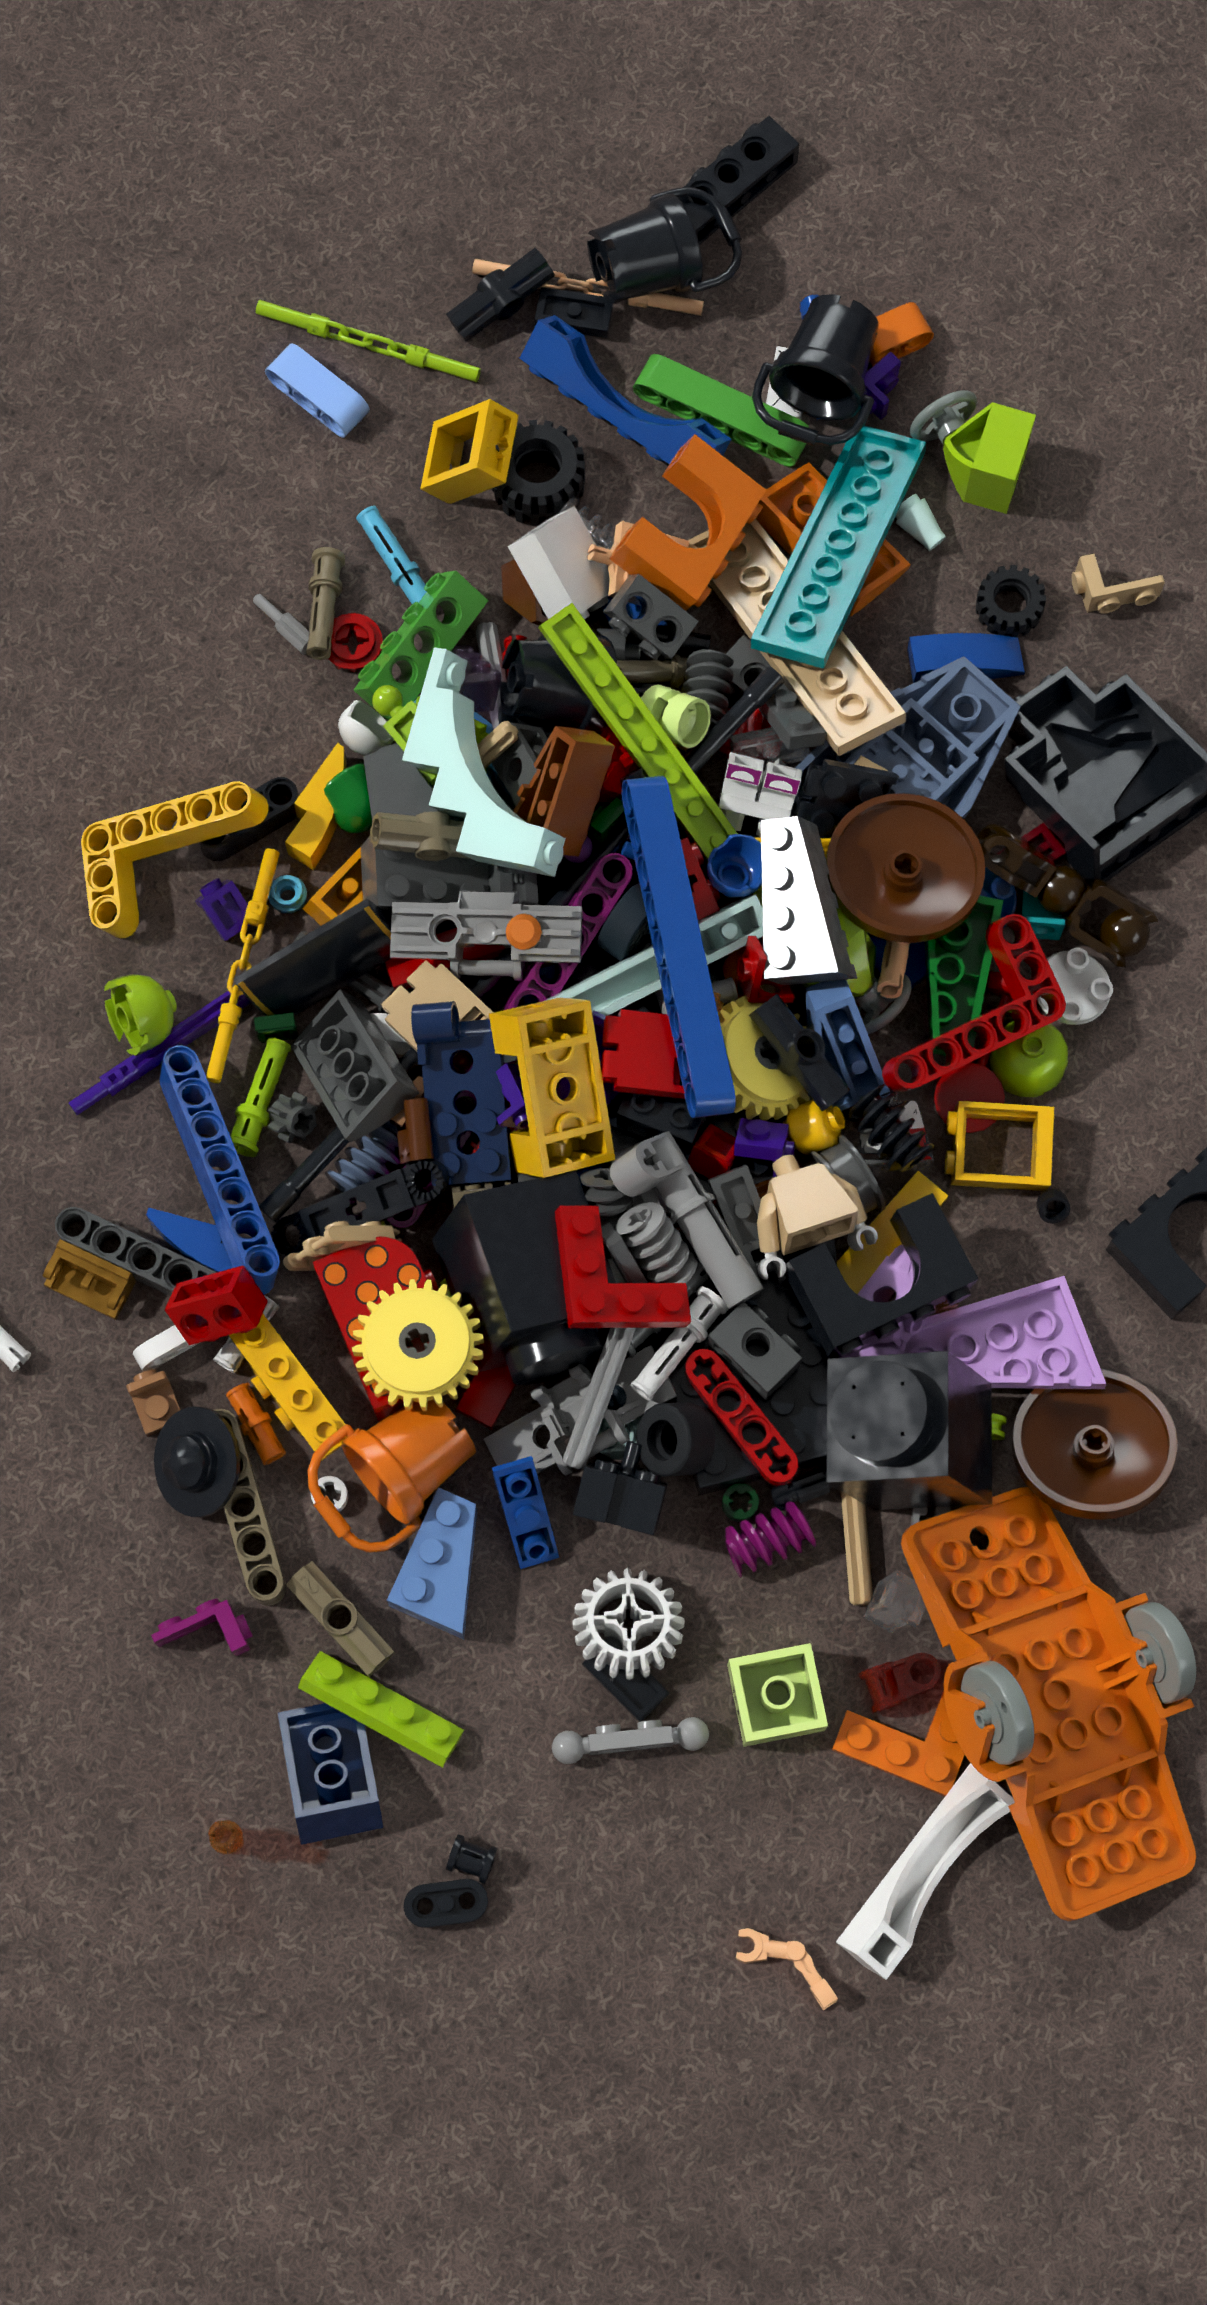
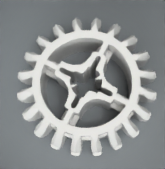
(644, 1623)

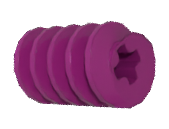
(768, 1537)

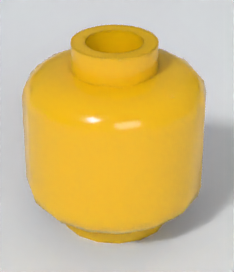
(814, 1128)

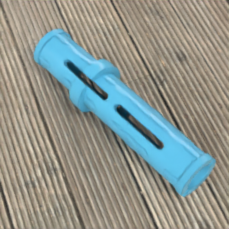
(373, 524)

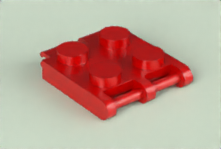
(643, 1055)

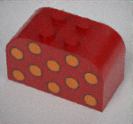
(357, 1276)

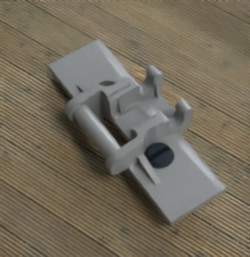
(560, 1412)

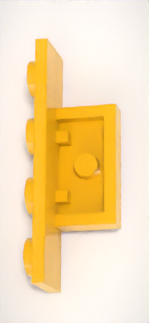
(289, 1385)

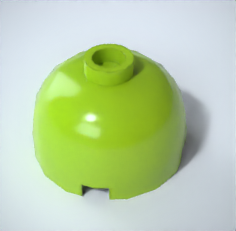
(140, 1011)
(1031, 1062)

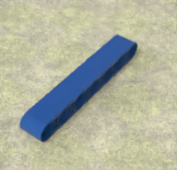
(218, 1152)

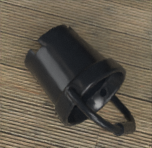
(658, 248)
(823, 370)
(545, 690)

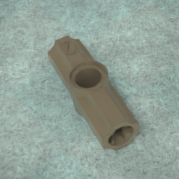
(427, 834)
(323, 1599)

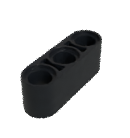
(276, 818)

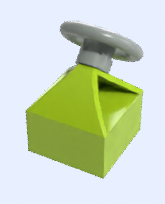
(979, 453)
(864, 988)

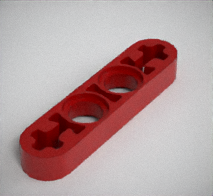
(736, 1420)

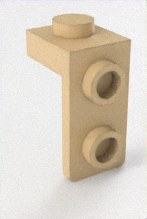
(1089, 583)

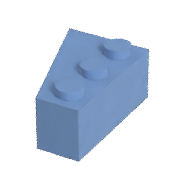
(848, 1048)
(438, 1566)

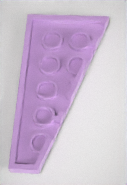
(1013, 1339)

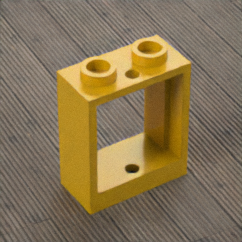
(487, 468)
(1041, 1144)

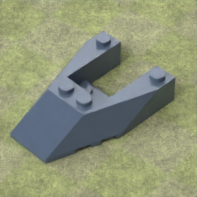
(948, 737)

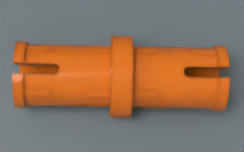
(255, 1423)

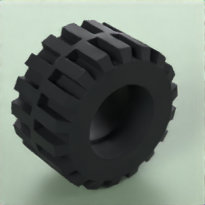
(543, 499)

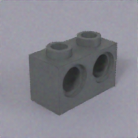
(654, 609)

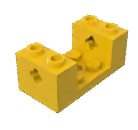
(553, 1043)

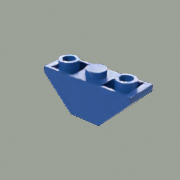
(525, 1512)

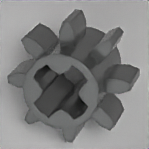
(292, 1117)

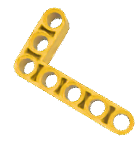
(156, 838)

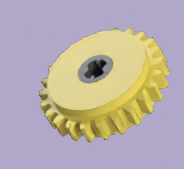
(755, 1076)
(434, 1320)

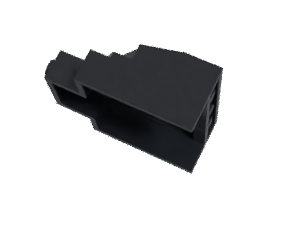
(1104, 770)

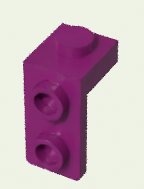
(234, 1628)

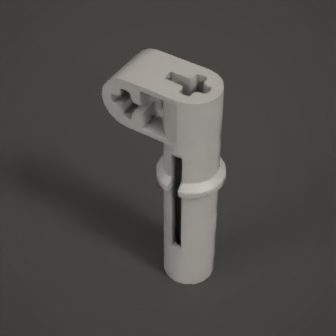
(663, 1166)

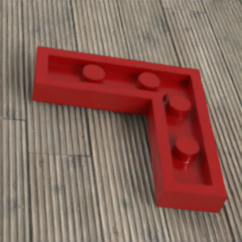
(600, 1304)

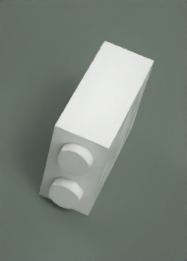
(558, 567)

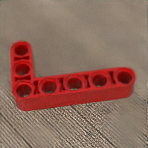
(989, 1025)

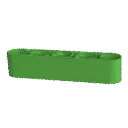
(727, 409)

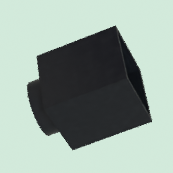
(506, 1263)
(944, 1422)

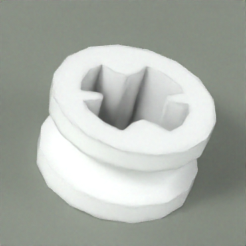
(339, 1487)

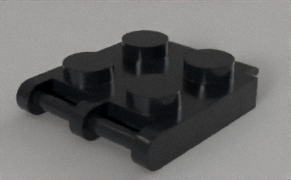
(837, 790)

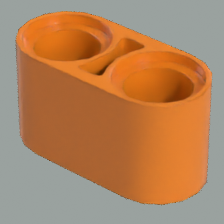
(901, 332)

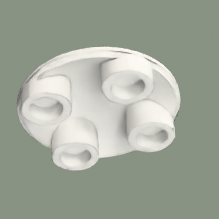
(1082, 984)

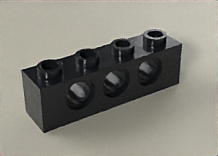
(764, 141)

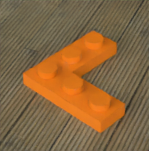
(924, 1763)

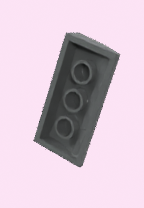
(353, 1067)

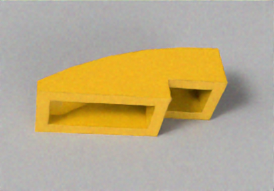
(317, 823)

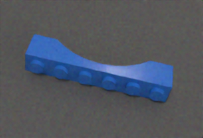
(564, 358)

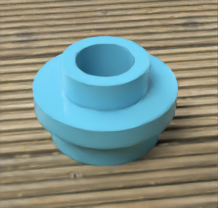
(284, 883)

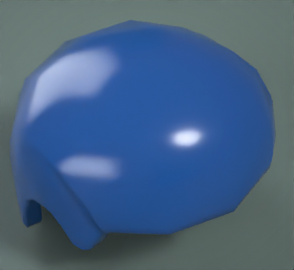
(736, 866)

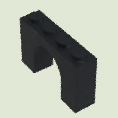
(1145, 1245)
(847, 1319)

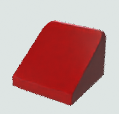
(713, 1152)

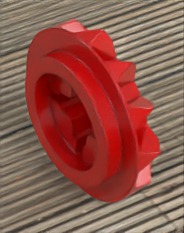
(365, 631)

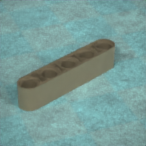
(252, 1526)

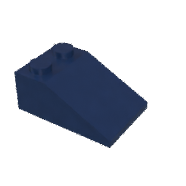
(329, 1773)

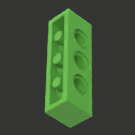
(460, 606)

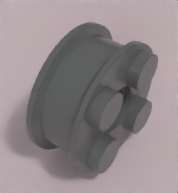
(849, 1165)

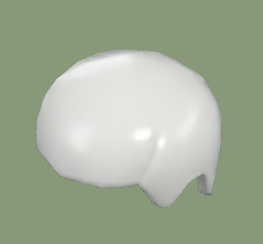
(363, 729)

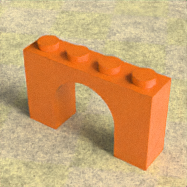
(728, 502)

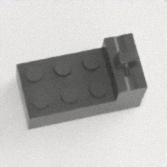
(404, 878)

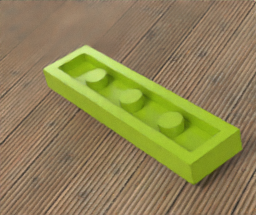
(381, 1709)

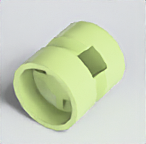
(679, 714)

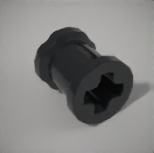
(471, 1858)

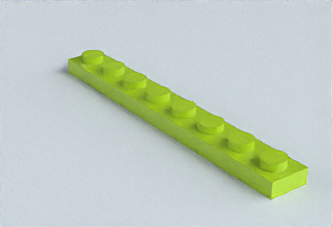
(636, 727)

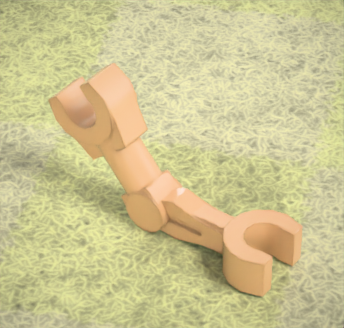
(790, 1951)

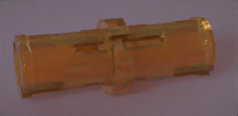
(217, 1833)

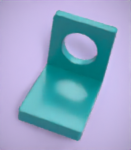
(1044, 924)

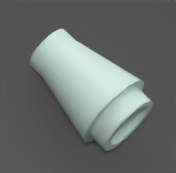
(919, 522)

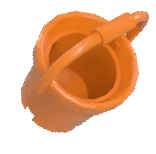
(398, 1463)

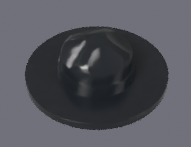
(197, 1461)

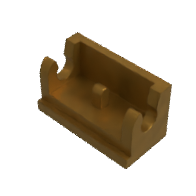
(88, 1279)

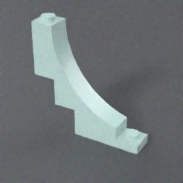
(446, 744)

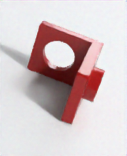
(751, 976)

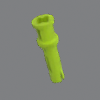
(253, 1113)

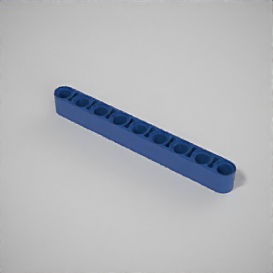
(678, 947)

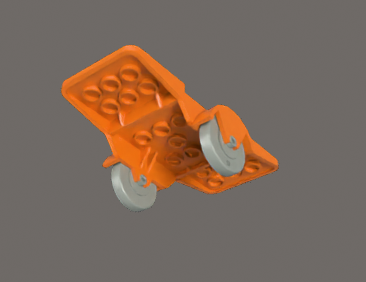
(1060, 1698)

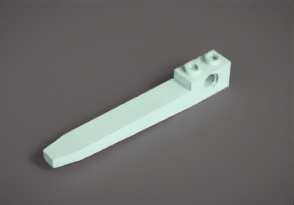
(639, 973)

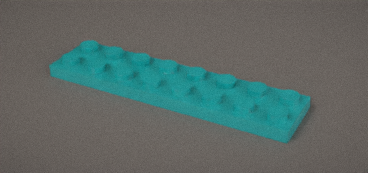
(838, 547)

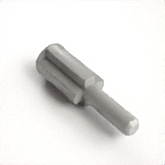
(285, 624)

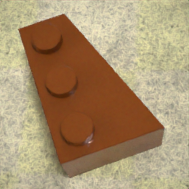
(566, 785)

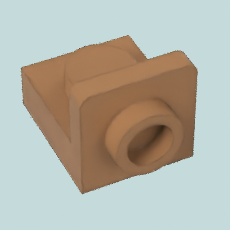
(153, 1399)

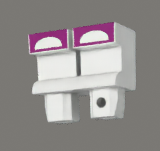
(741, 785)

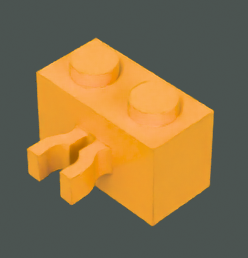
(338, 893)

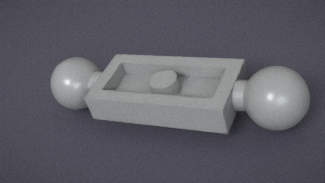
(570, 1747)

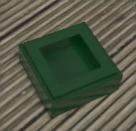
(276, 1026)

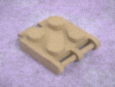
(431, 986)
(336, 1237)

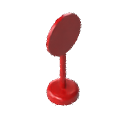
(972, 1080)

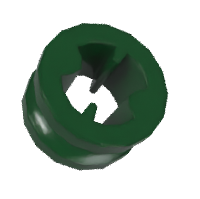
(740, 1515)

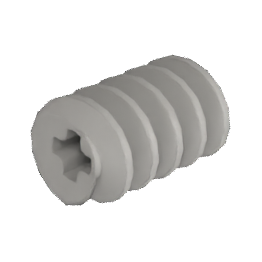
(656, 1244)

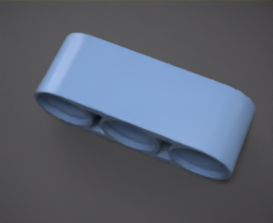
(317, 390)

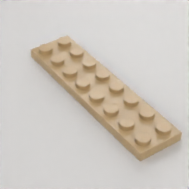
(845, 694)

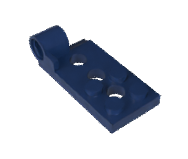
(438, 1039)

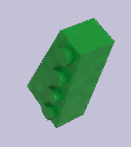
(959, 971)

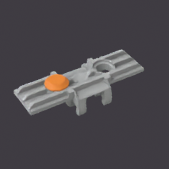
(487, 918)

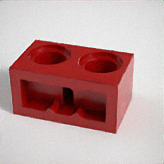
(216, 1305)

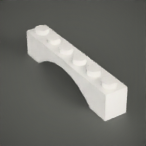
(889, 1918)

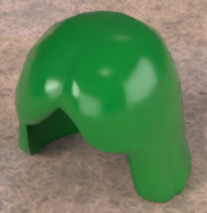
(350, 799)

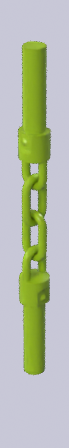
(415, 355)

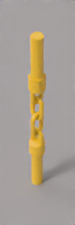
(230, 1012)

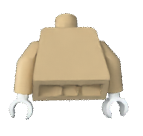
(806, 1210)

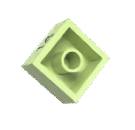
(777, 1694)

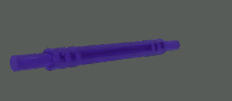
(136, 1066)

